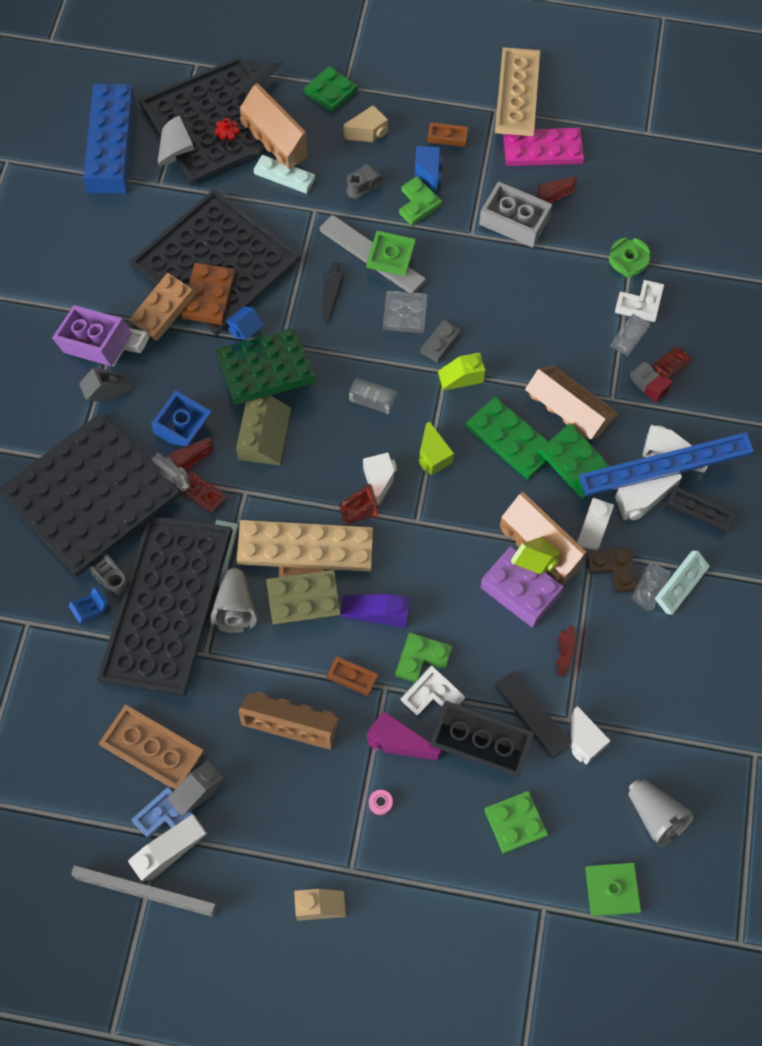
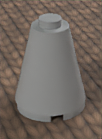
(233, 603)
(659, 812)

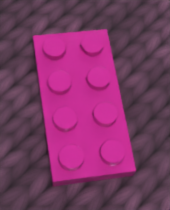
(544, 148)

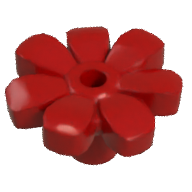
(226, 129)

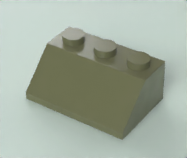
(263, 431)

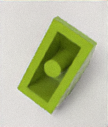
(462, 372)
(434, 451)
(537, 556)

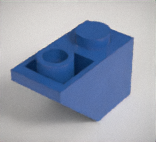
(427, 166)

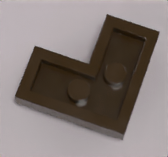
(618, 563)

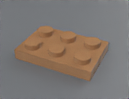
(162, 306)

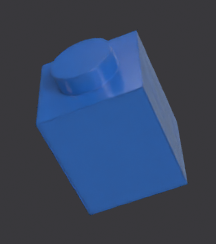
(244, 323)

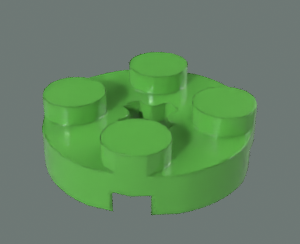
(627, 266)

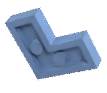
(157, 814)

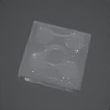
(405, 311)

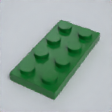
(509, 437)

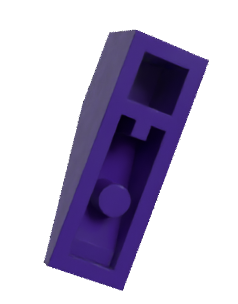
(377, 608)

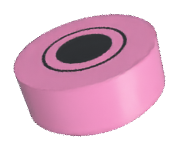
(380, 802)

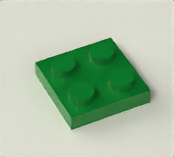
(330, 89)

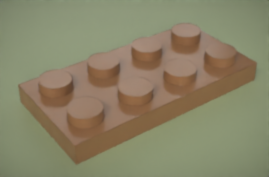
(151, 747)

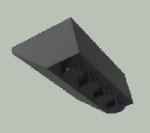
(481, 738)

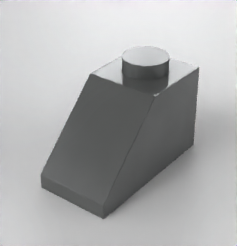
(104, 384)
(195, 788)

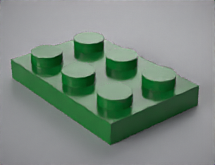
(571, 456)

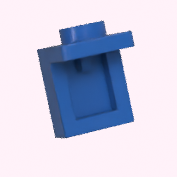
(89, 606)

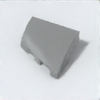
(173, 141)

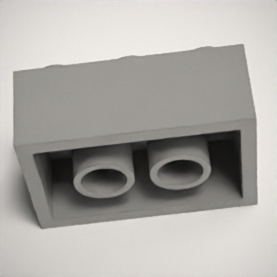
(515, 214)

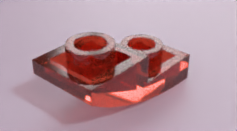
(202, 493)
(566, 647)

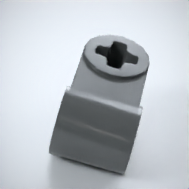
(363, 181)
(108, 574)

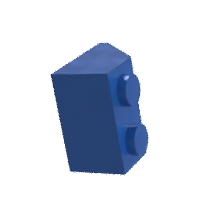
(180, 420)

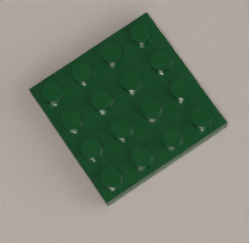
(265, 366)

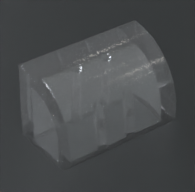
(372, 395)

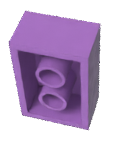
(92, 335)
(520, 589)

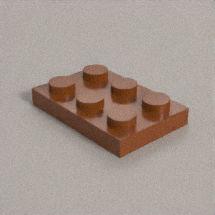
(212, 292)

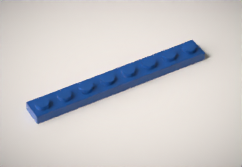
(666, 464)

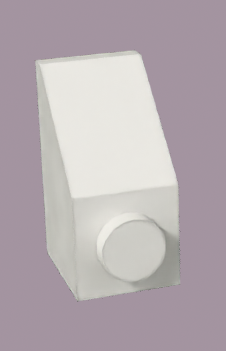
(380, 473)
(595, 524)
(586, 737)

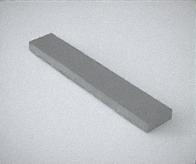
(361, 247)
(144, 891)

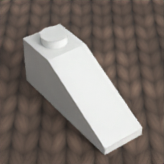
(663, 440)
(640, 498)
(167, 848)

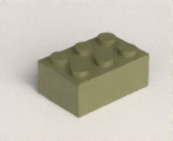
(303, 597)

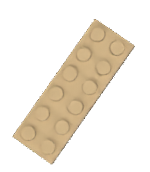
(517, 92)
(305, 545)

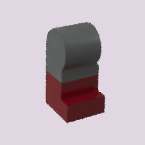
(650, 382)

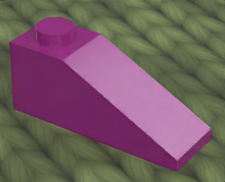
(398, 739)

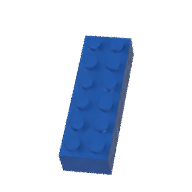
(109, 138)

